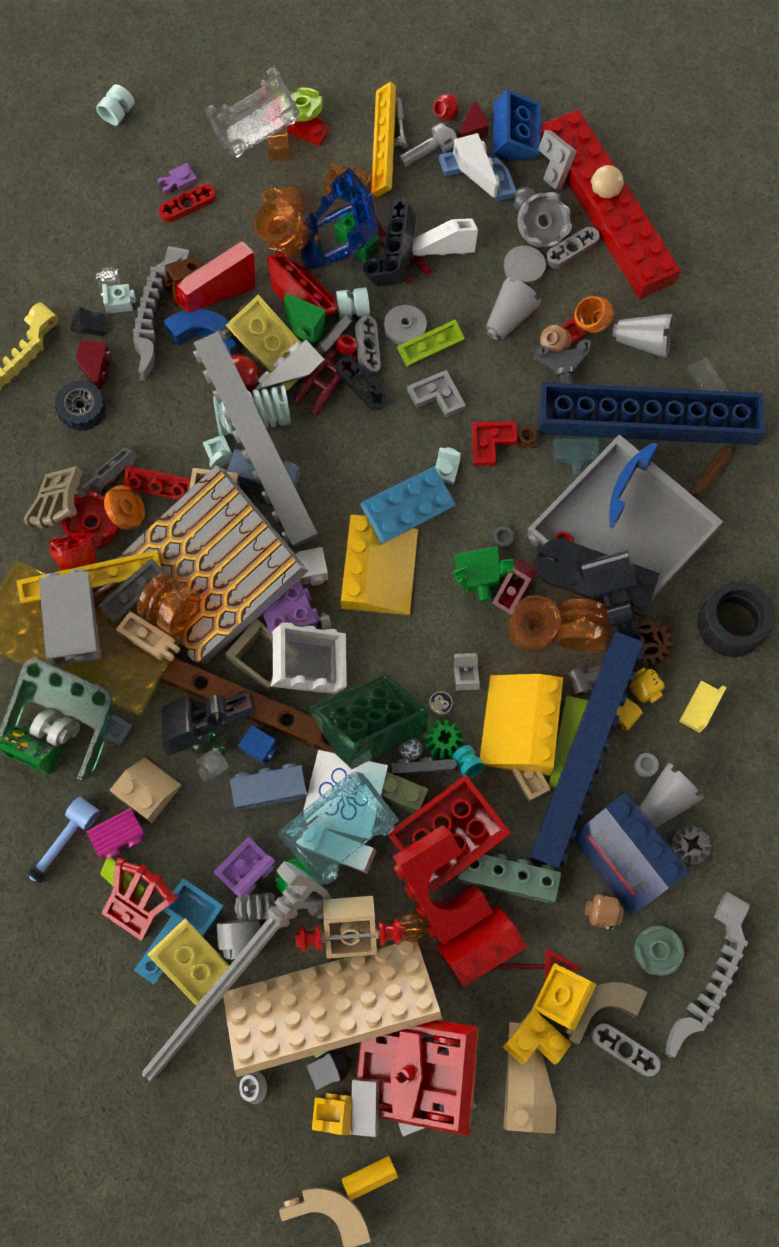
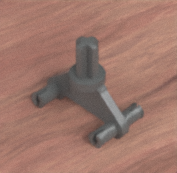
(564, 361)

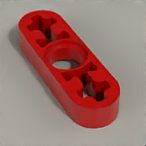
(189, 195)

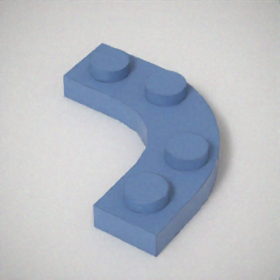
(506, 189)

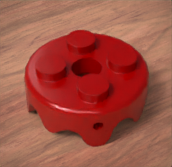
(89, 508)

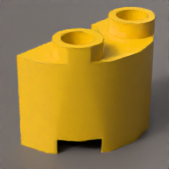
(333, 1114)

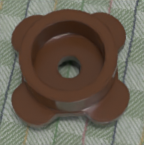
(527, 432)

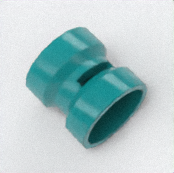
(467, 761)

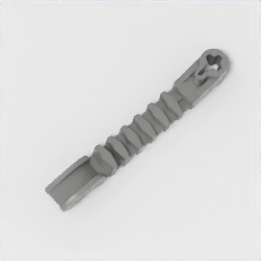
(144, 332)
(732, 913)

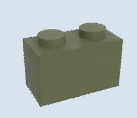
(403, 793)

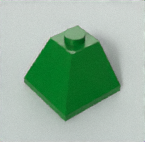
(304, 318)

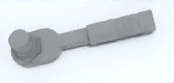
(400, 141)

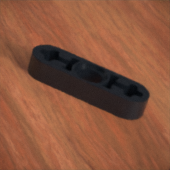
(370, 383)

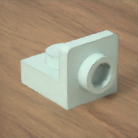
(448, 464)

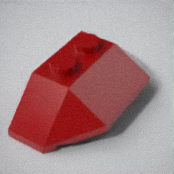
(296, 280)

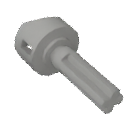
(440, 139)

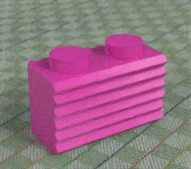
(116, 835)

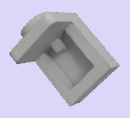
(466, 671)

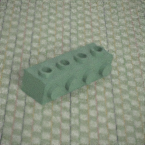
(513, 877)

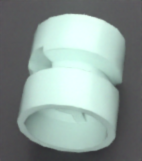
(115, 104)
(353, 303)

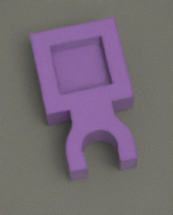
(179, 177)

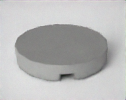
(524, 264)

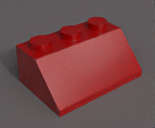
(481, 947)

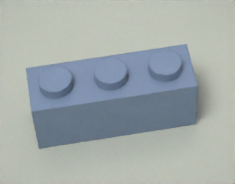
(239, 465)
(268, 787)

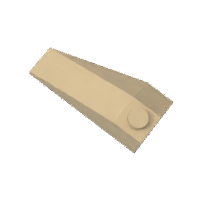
(528, 1094)

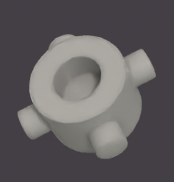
(325, 621)

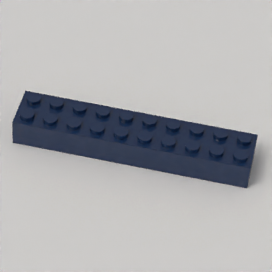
(651, 413)

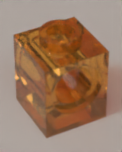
(278, 146)

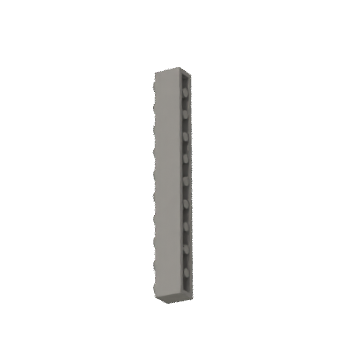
(256, 440)

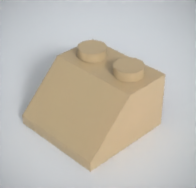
(145, 789)

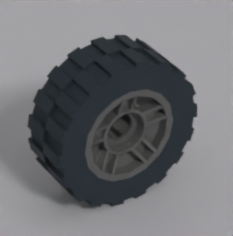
(80, 393)

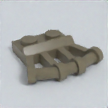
(56, 491)

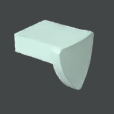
(218, 451)

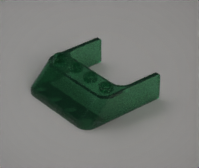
(67, 695)

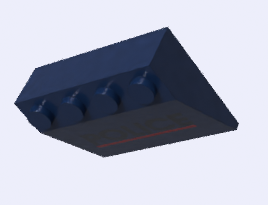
(630, 853)

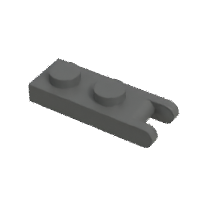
(426, 766)

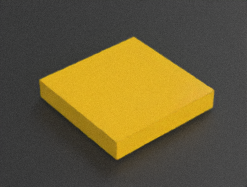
(564, 997)

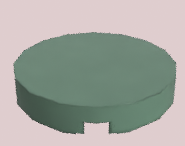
(656, 957)

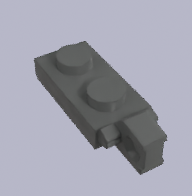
(108, 472)

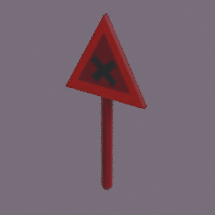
(550, 959)

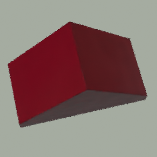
(474, 123)

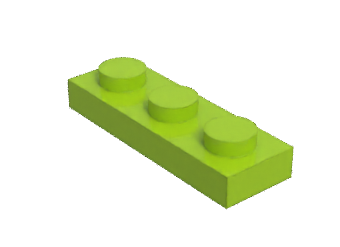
(430, 343)

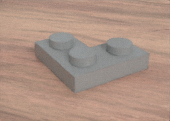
(560, 157)
(438, 388)

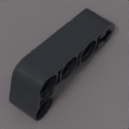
(395, 264)

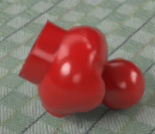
(446, 107)

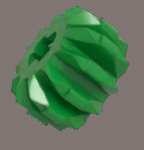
(434, 739)

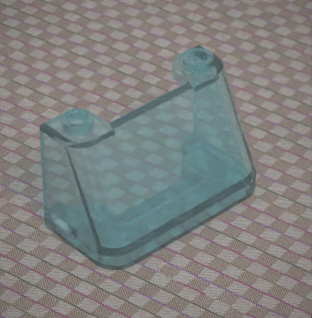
(337, 826)

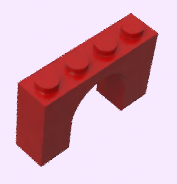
(417, 866)

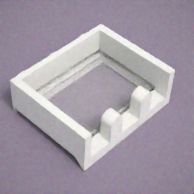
(309, 659)

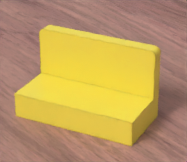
(702, 706)

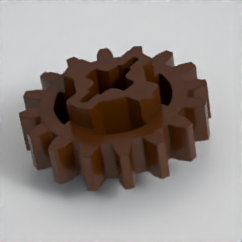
(655, 646)

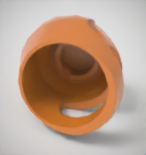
(591, 308)

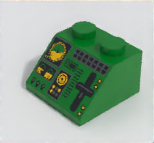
(29, 749)

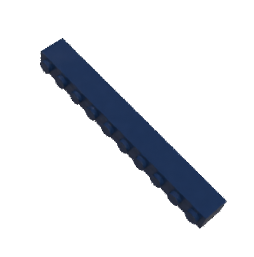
(586, 750)

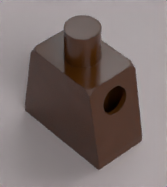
(176, 272)

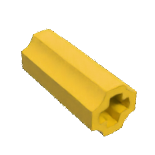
(369, 1178)

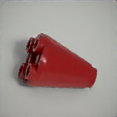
(73, 550)

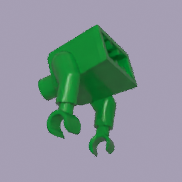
(481, 571)

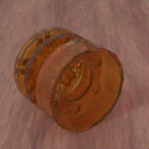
(281, 228)
(168, 604)
(540, 612)
(583, 625)

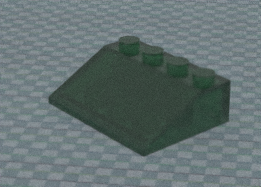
(369, 719)

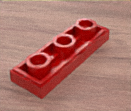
(144, 481)

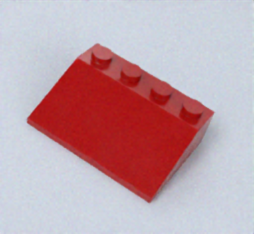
(465, 816)

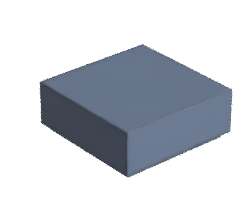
(118, 730)

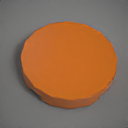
(124, 507)

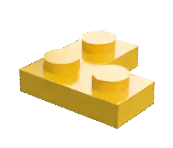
(536, 1033)

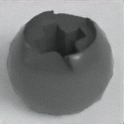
(522, 195)

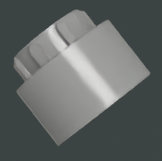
(235, 936)

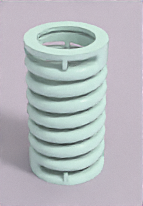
(270, 406)

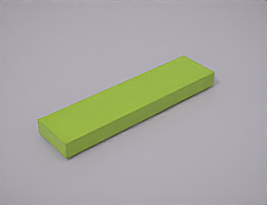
(570, 720)

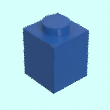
(258, 745)

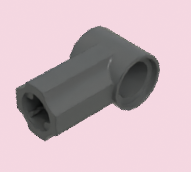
(583, 679)

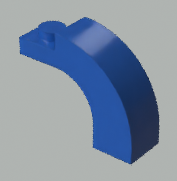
(200, 322)

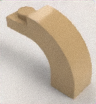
(337, 1207)

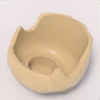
(607, 181)

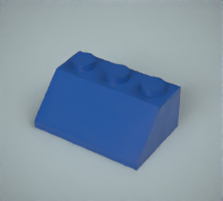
(516, 126)

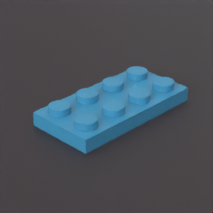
(407, 504)

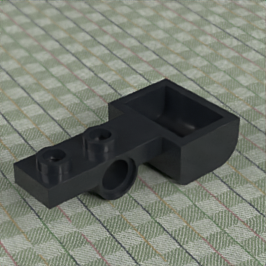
(611, 578)
(185, 722)

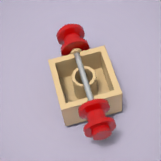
(349, 929)

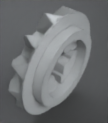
(681, 846)

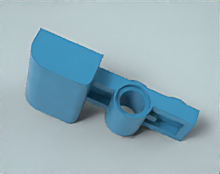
(191, 904)

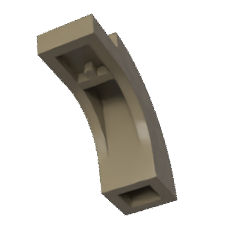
(614, 995)

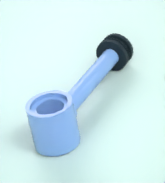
(81, 815)

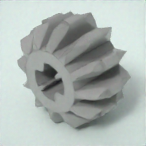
(254, 906)

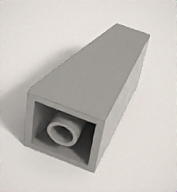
(69, 618)

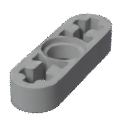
(575, 239)
(371, 337)
(646, 1054)

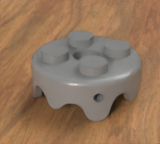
(557, 220)

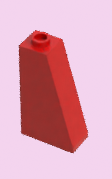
(218, 280)

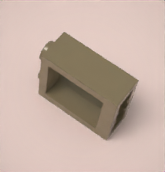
(243, 644)

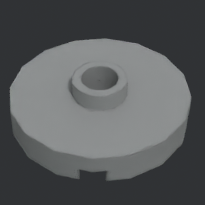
(403, 333)

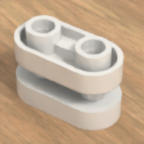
(57, 728)

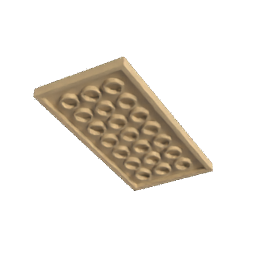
(328, 1007)

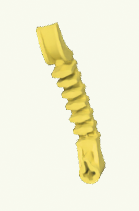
(41, 321)

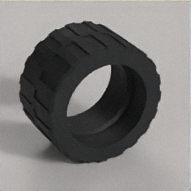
(752, 599)

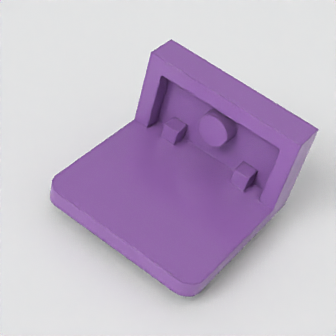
(292, 608)
(244, 867)

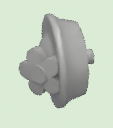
(253, 1087)

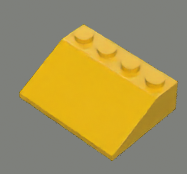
(378, 574)
(521, 722)

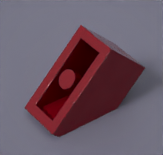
(515, 586)

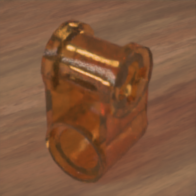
(291, 195)

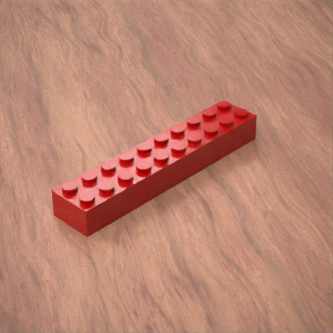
(618, 219)

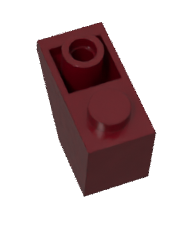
(93, 360)

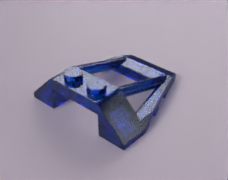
(352, 190)

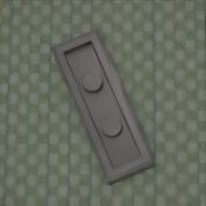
(129, 592)

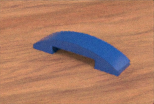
(641, 461)

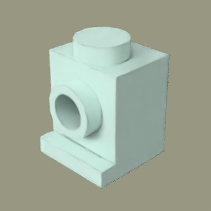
(118, 298)

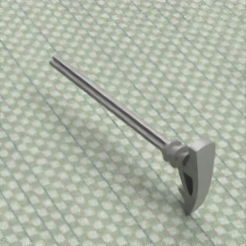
(286, 907)

